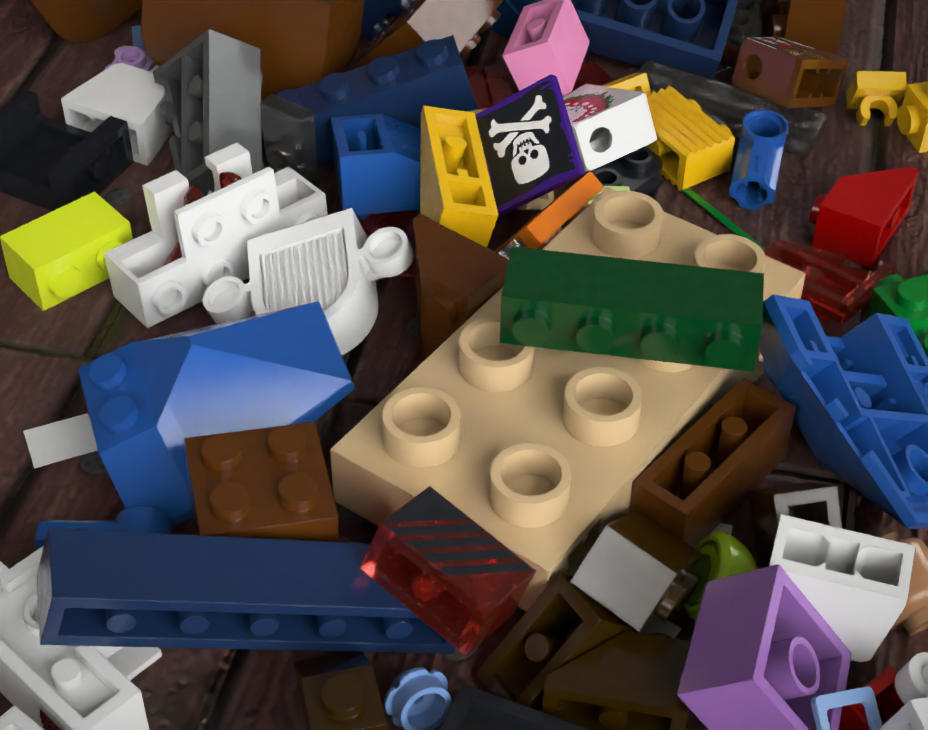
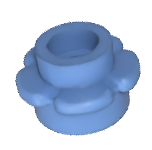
(418, 699)

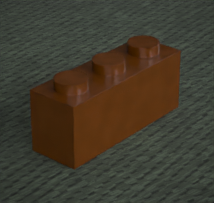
(715, 462)

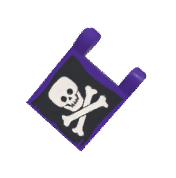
(529, 145)

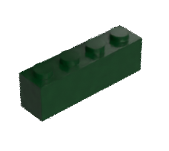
(632, 308)

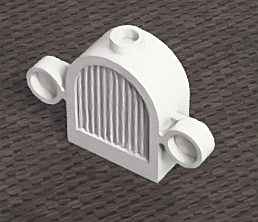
(311, 263)

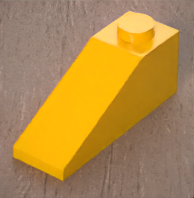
(455, 174)

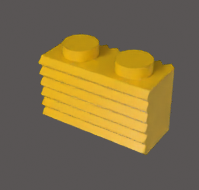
(688, 139)

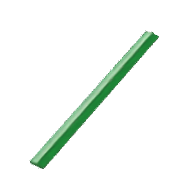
(718, 215)

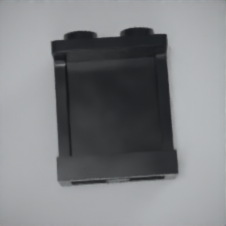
(55, 161)

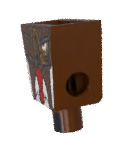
(786, 71)

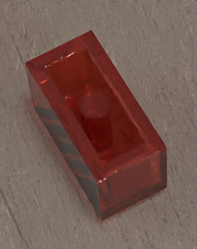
(447, 570)

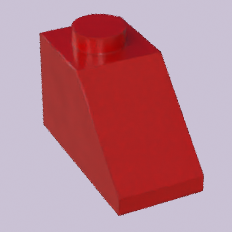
(863, 213)

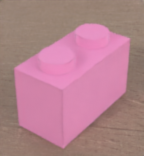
(545, 43)

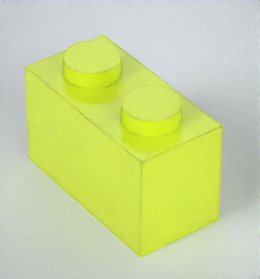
(64, 249)

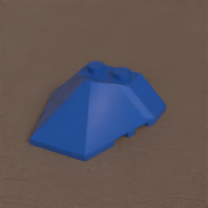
(203, 383)
(856, 401)

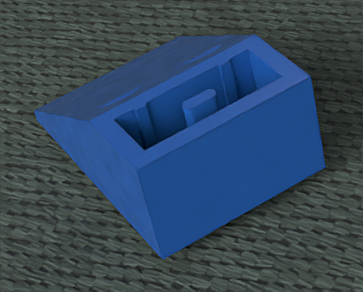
(376, 164)

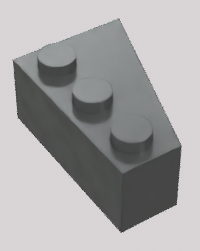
(212, 103)

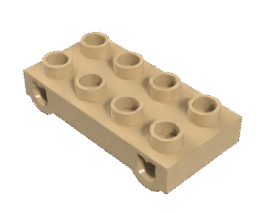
(546, 437)

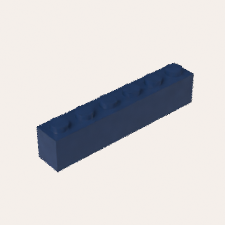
(219, 595)

